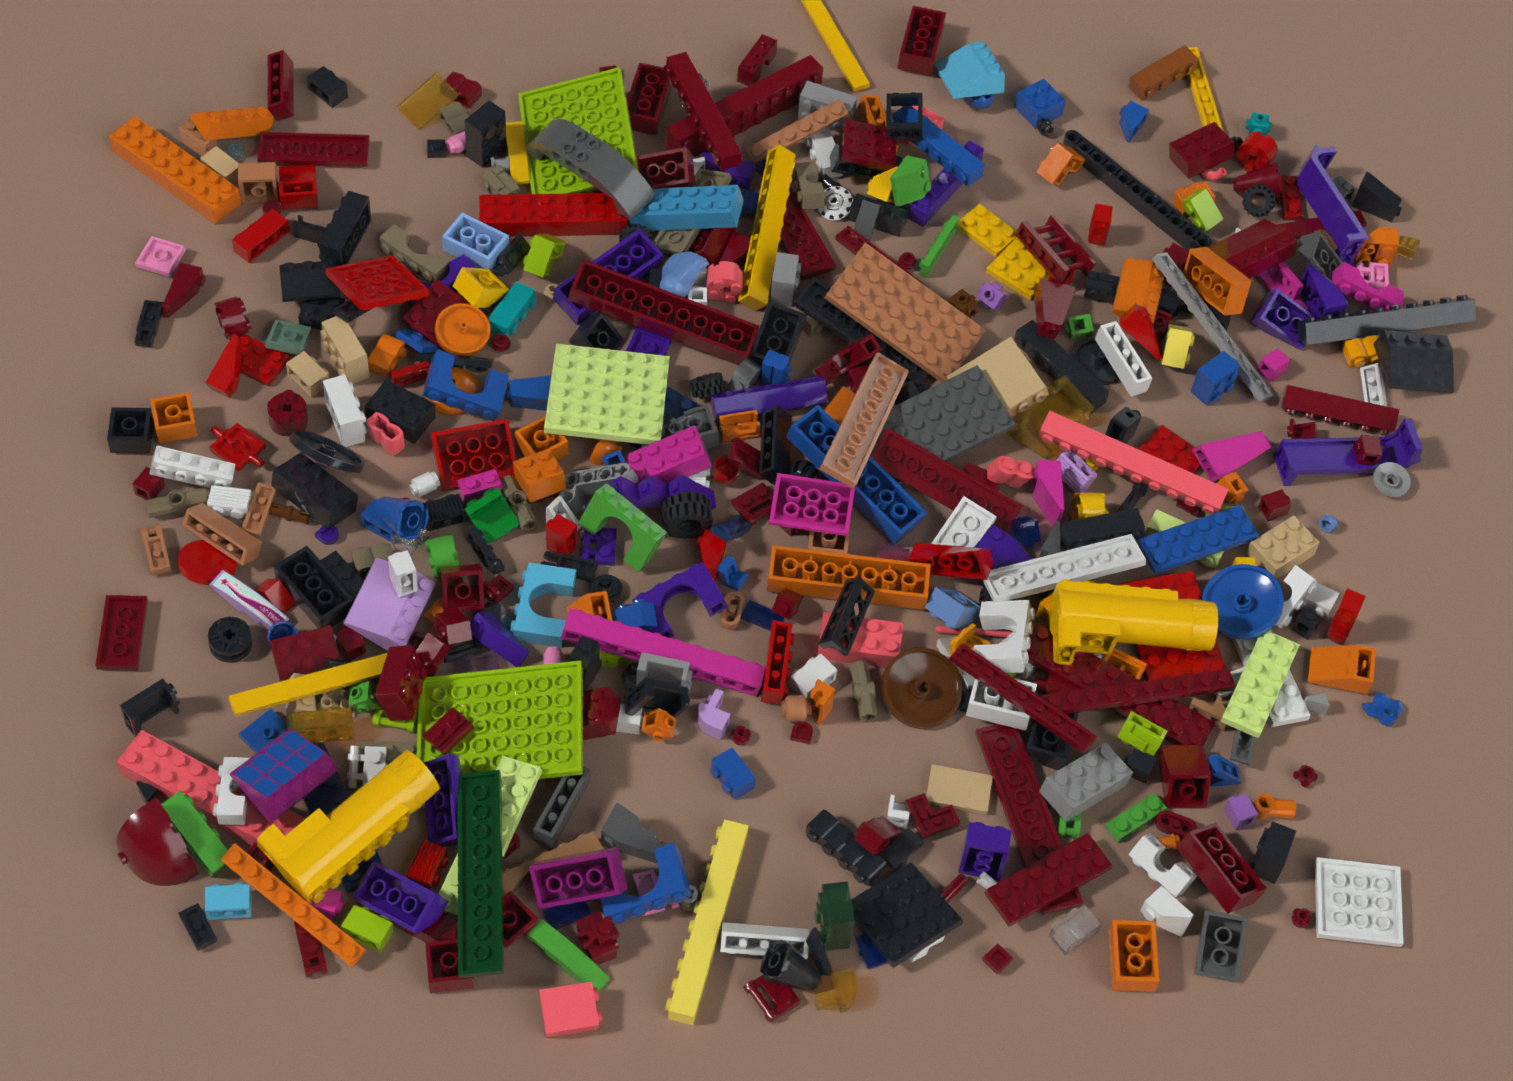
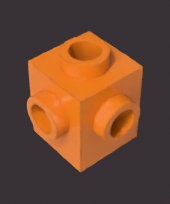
(658, 724)

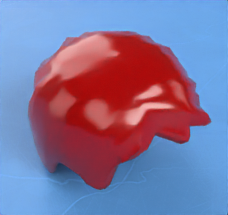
(723, 471)

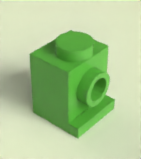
(1081, 321)

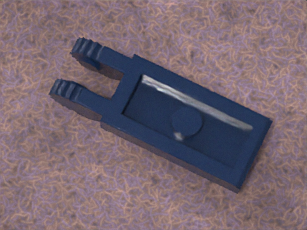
(731, 529)

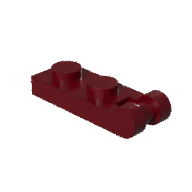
(311, 951)

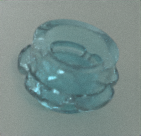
(235, 151)

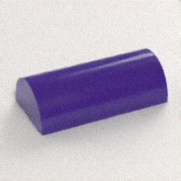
(443, 805)

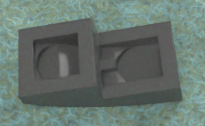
(866, 219)

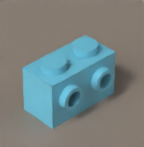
(228, 901)

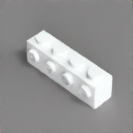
(1123, 358)
(191, 468)
(759, 938)

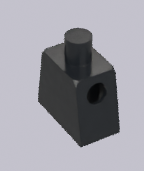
(1125, 421)

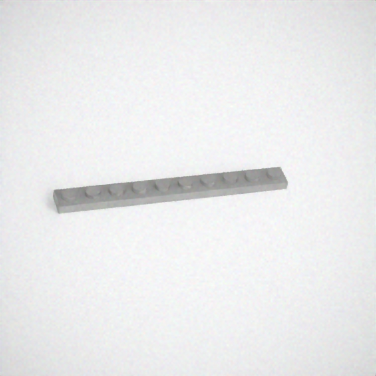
(1213, 327)

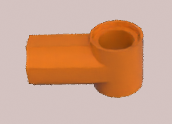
(1274, 807)

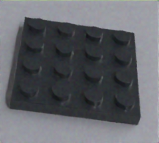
(903, 915)

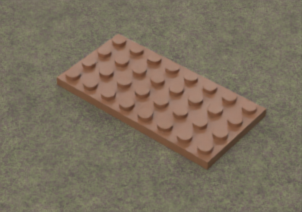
(905, 313)

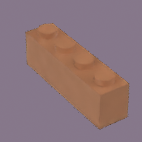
(222, 534)

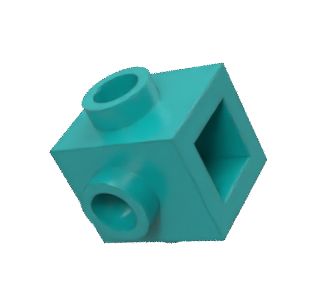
(1258, 122)

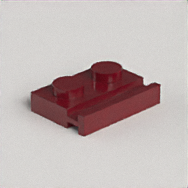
(745, 457)
(448, 731)

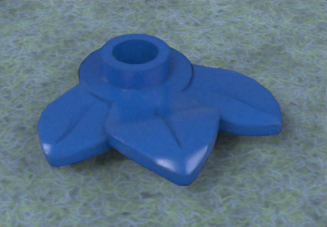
(1383, 709)

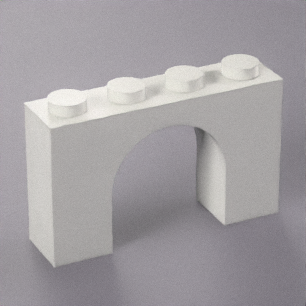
(1012, 616)

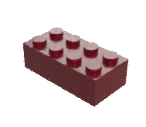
(921, 40)
(648, 98)
(1221, 867)

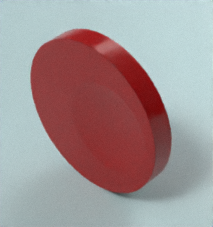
(203, 562)

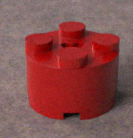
(1256, 151)

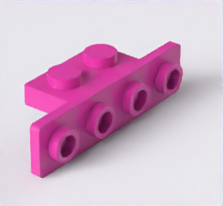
(1283, 279)

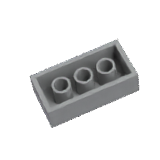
(1085, 782)

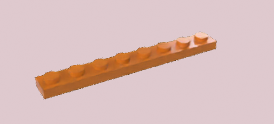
(293, 905)

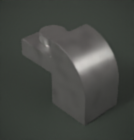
(745, 375)

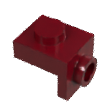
(1302, 431)
(497, 589)

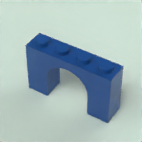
(442, 389)
(670, 888)

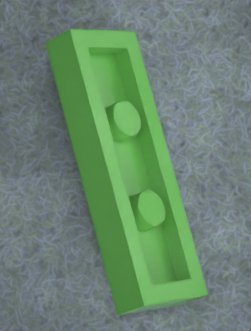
(1135, 817)

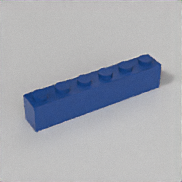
(942, 148)

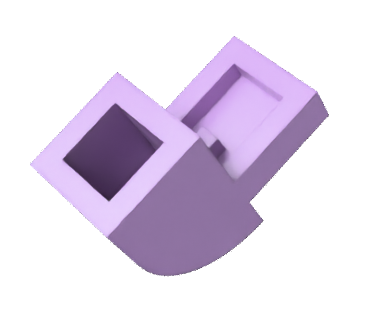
(711, 718)

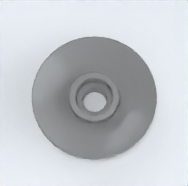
(1396, 475)

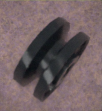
(230, 639)

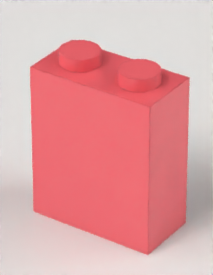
(570, 1009)

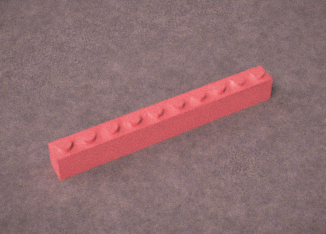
(1132, 463)

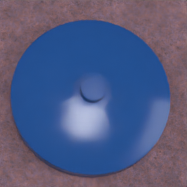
(1246, 600)

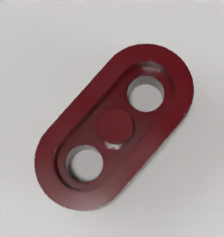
(1175, 823)

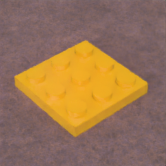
(1018, 269)

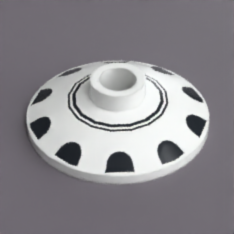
(837, 210)

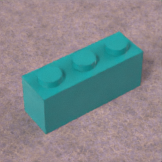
(512, 309)

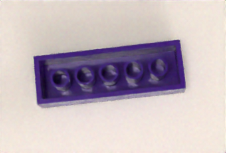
(629, 257)

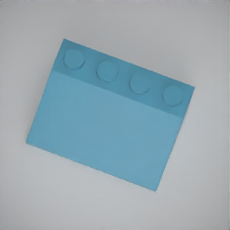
(971, 72)

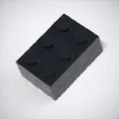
(485, 133)
(779, 331)
(403, 409)

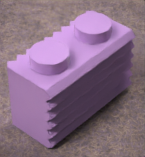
(1076, 472)

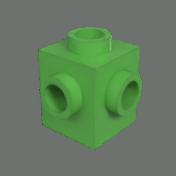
(363, 697)

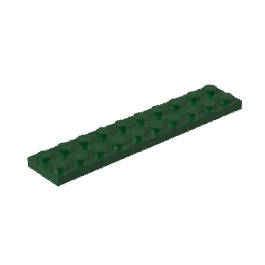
(480, 875)

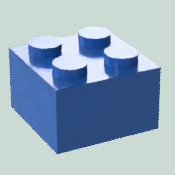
(1039, 102)
(1215, 378)

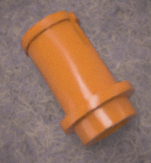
(1170, 842)

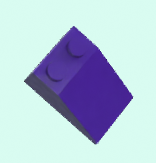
(1321, 294)
(1279, 317)
(1003, 548)

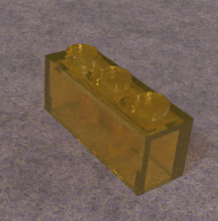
(323, 724)

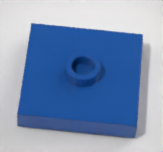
(263, 731)

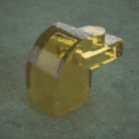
(843, 993)

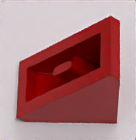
(276, 594)

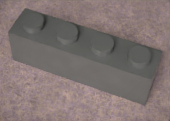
(560, 808)

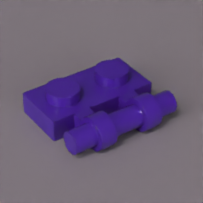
(605, 546)

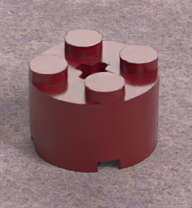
(231, 316)
(287, 413)

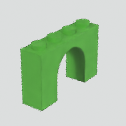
(645, 532)

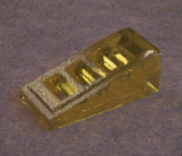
(1407, 246)

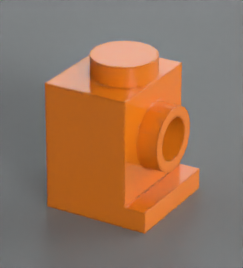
(1235, 486)

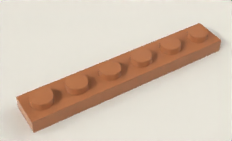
(799, 130)

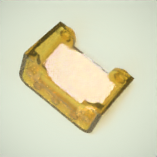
(1062, 400)

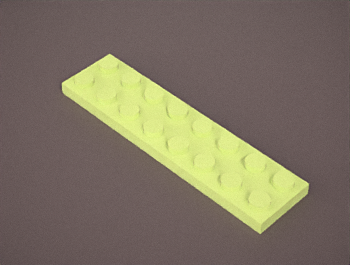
(517, 786)

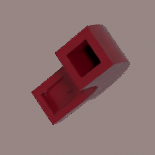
(848, 357)

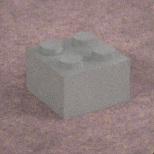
(785, 279)

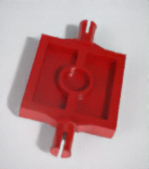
(237, 446)

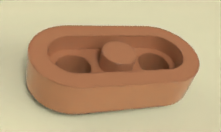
(732, 612)

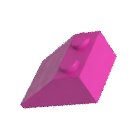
(1048, 489)

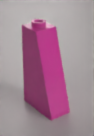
(1226, 455)

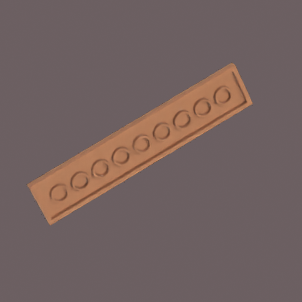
(864, 420)

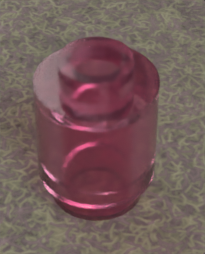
(894, 552)

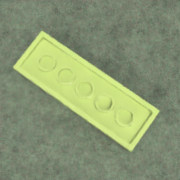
(1260, 683)

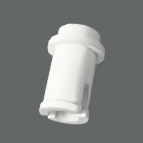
(986, 881)

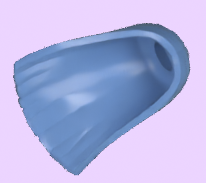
(681, 271)

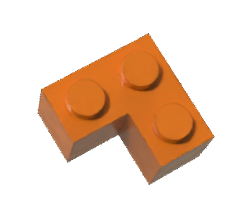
(1060, 162)

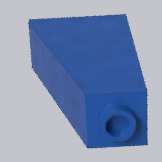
(529, 392)

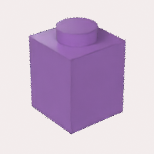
(1240, 811)

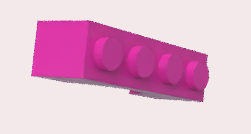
(1352, 284)

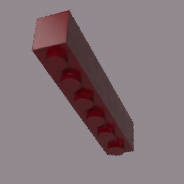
(1339, 408)

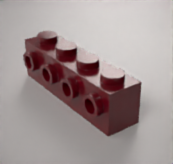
(280, 85)

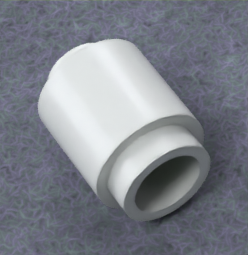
(424, 484)

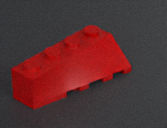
(954, 560)

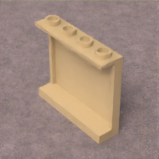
(1009, 376)

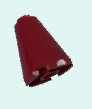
(1266, 176)

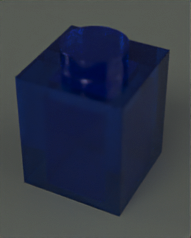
(1026, 530)

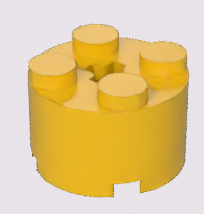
(1087, 505)

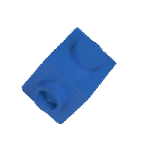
(730, 574)

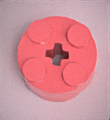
(724, 282)

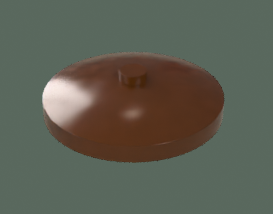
(921, 688)

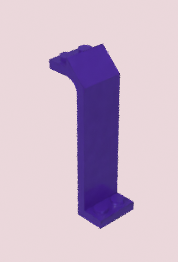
(1330, 204)
(1337, 456)

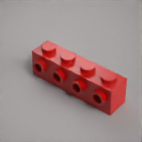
(776, 663)

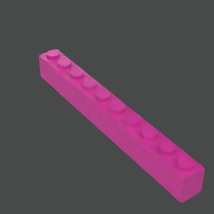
(632, 641)

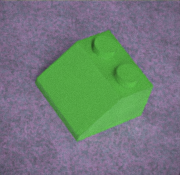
(910, 181)

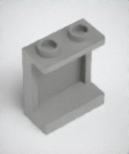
(664, 670)

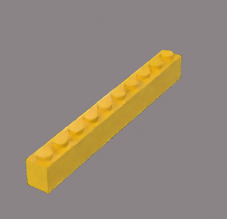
(767, 228)

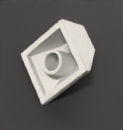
(1166, 912)

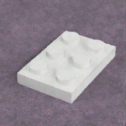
(965, 525)

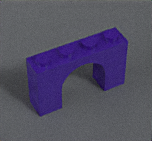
(694, 581)

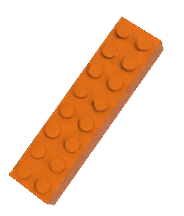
(175, 170)
(824, 575)

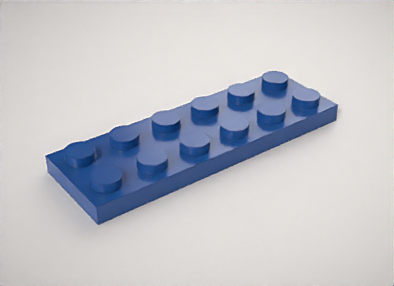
(1197, 539)

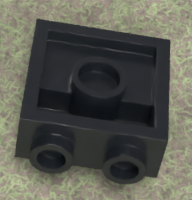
(318, 310)

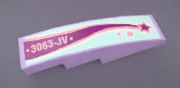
(247, 600)

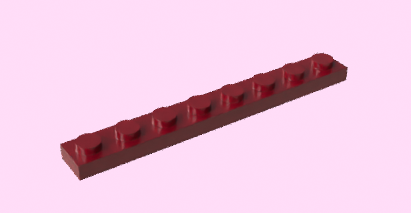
(1023, 698)

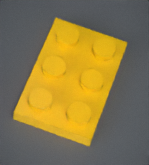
(987, 230)

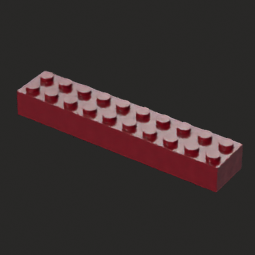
(751, 104)
(663, 312)

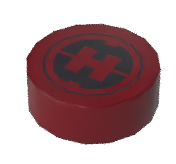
(267, 206)

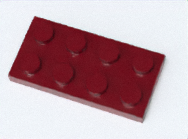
(121, 632)

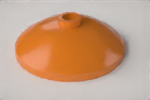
(465, 382)

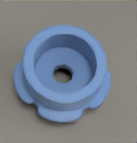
(1328, 523)

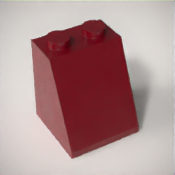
(1184, 776)

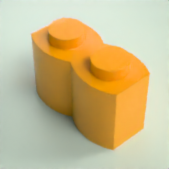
(1360, 351)

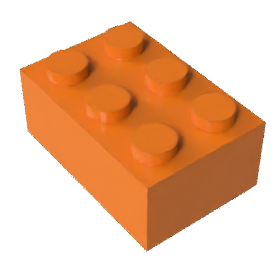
(1133, 956)

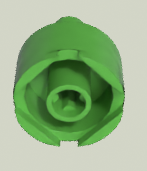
(442, 553)

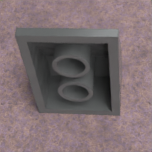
(1220, 945)

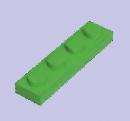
(941, 241)

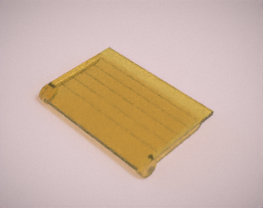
(427, 100)

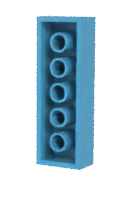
(691, 208)

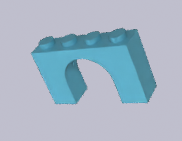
(541, 580)

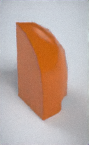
(602, 449)

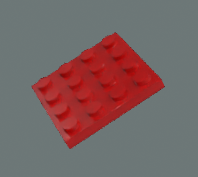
(377, 282)

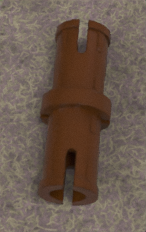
(289, 513)

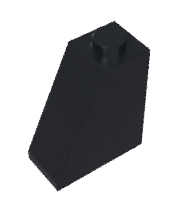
(1377, 199)
(589, 654)

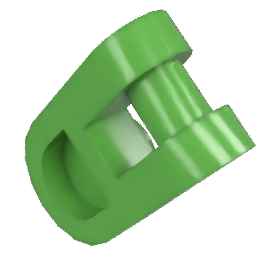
(1075, 831)

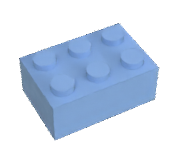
(475, 240)

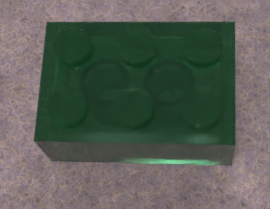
(835, 915)

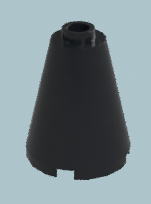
(789, 968)

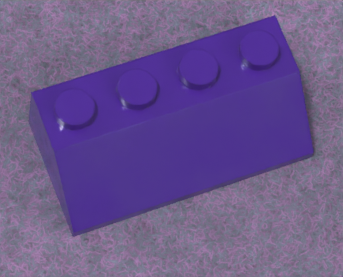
(399, 898)

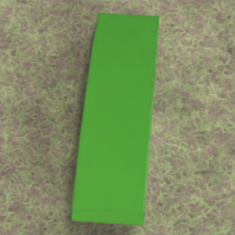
(567, 955)

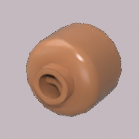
(795, 708)

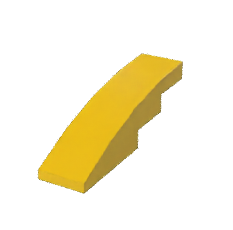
(517, 152)

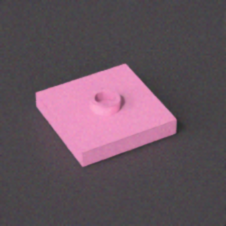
(160, 256)

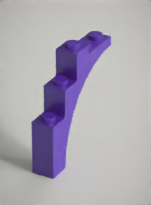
(654, 491)

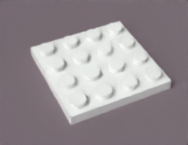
(1358, 902)

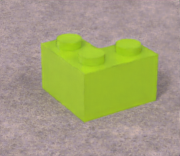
(543, 253)

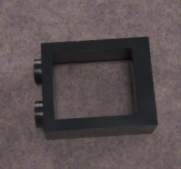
(904, 130)

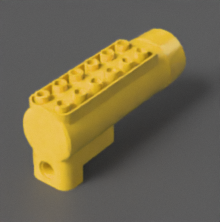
(1100, 615)
(333, 845)

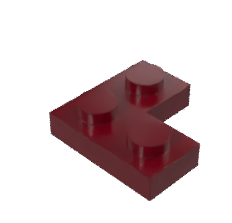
(929, 821)

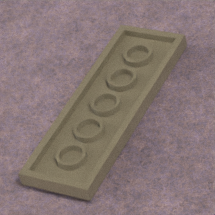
(680, 240)

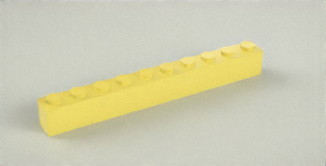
(708, 922)

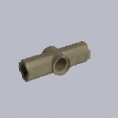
(168, 504)
(522, 509)
(863, 691)

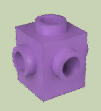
(992, 295)

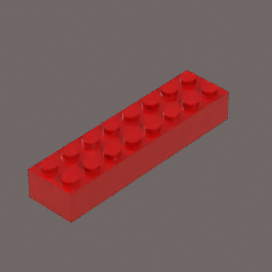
(552, 214)

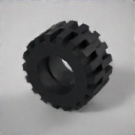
(686, 515)

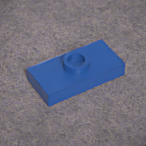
(416, 341)

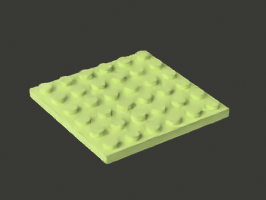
(607, 394)

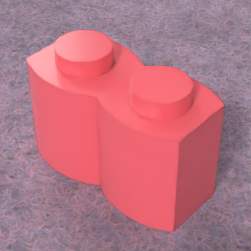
(385, 433)
(1010, 471)

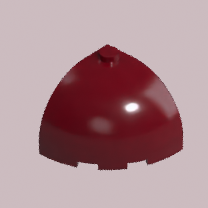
(153, 848)

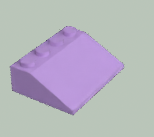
(384, 615)

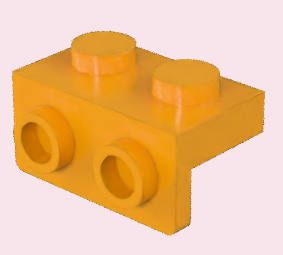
(968, 638)

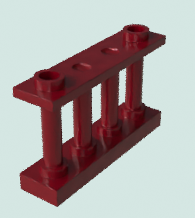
(1047, 257)

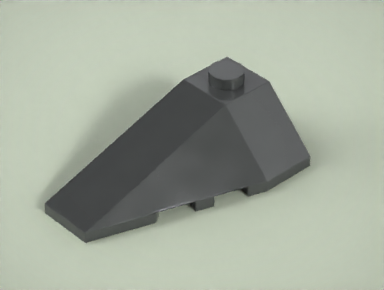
(1319, 253)
(701, 418)
(631, 838)

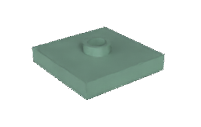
(288, 337)

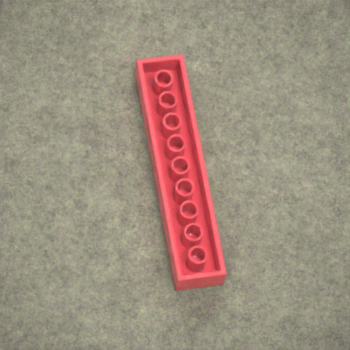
(172, 770)

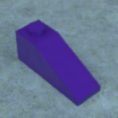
(741, 175)
(498, 638)

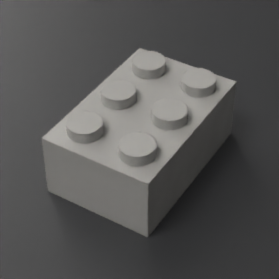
(817, 96)

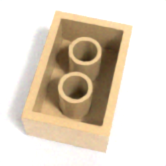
(344, 350)
(1283, 547)

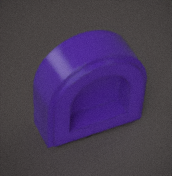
(326, 536)

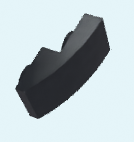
(901, 848)

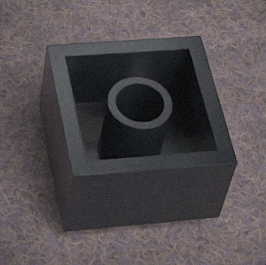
(130, 430)
(1272, 851)

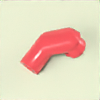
(1214, 176)

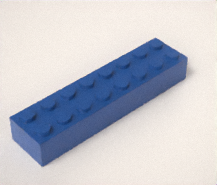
(876, 491)

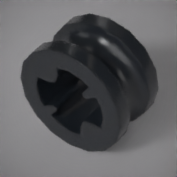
(1045, 127)

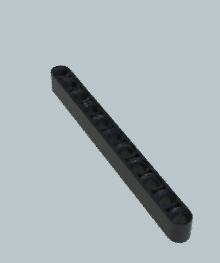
(1137, 193)

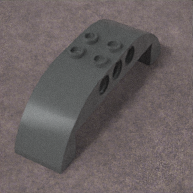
(594, 163)

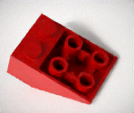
(298, 187)

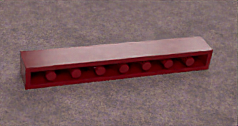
(703, 111)

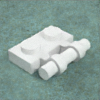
(373, 759)

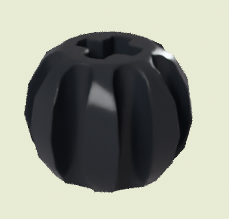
(804, 469)

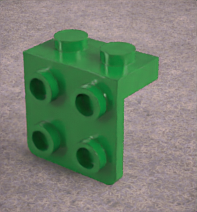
(492, 515)

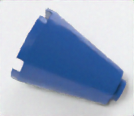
(402, 515)

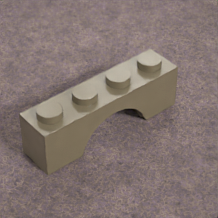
(429, 266)

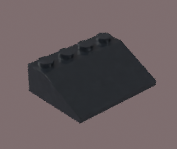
(1416, 361)

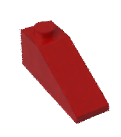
(1140, 327)
(226, 372)
(711, 552)

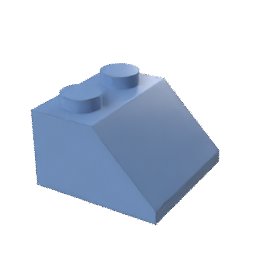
(952, 608)

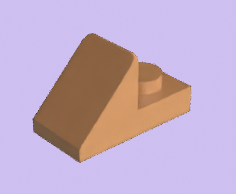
(1213, 712)

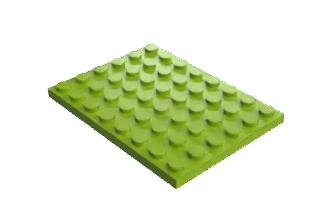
(592, 103)
(515, 714)

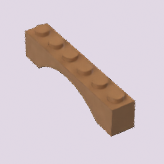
(516, 877)

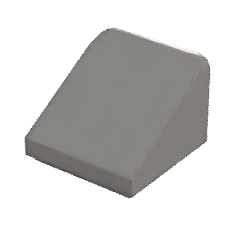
(1317, 703)

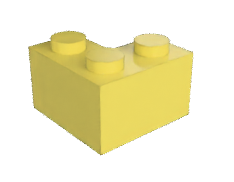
(1177, 345)

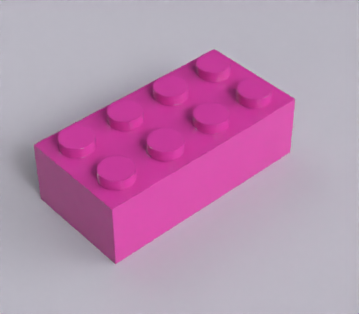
(671, 457)

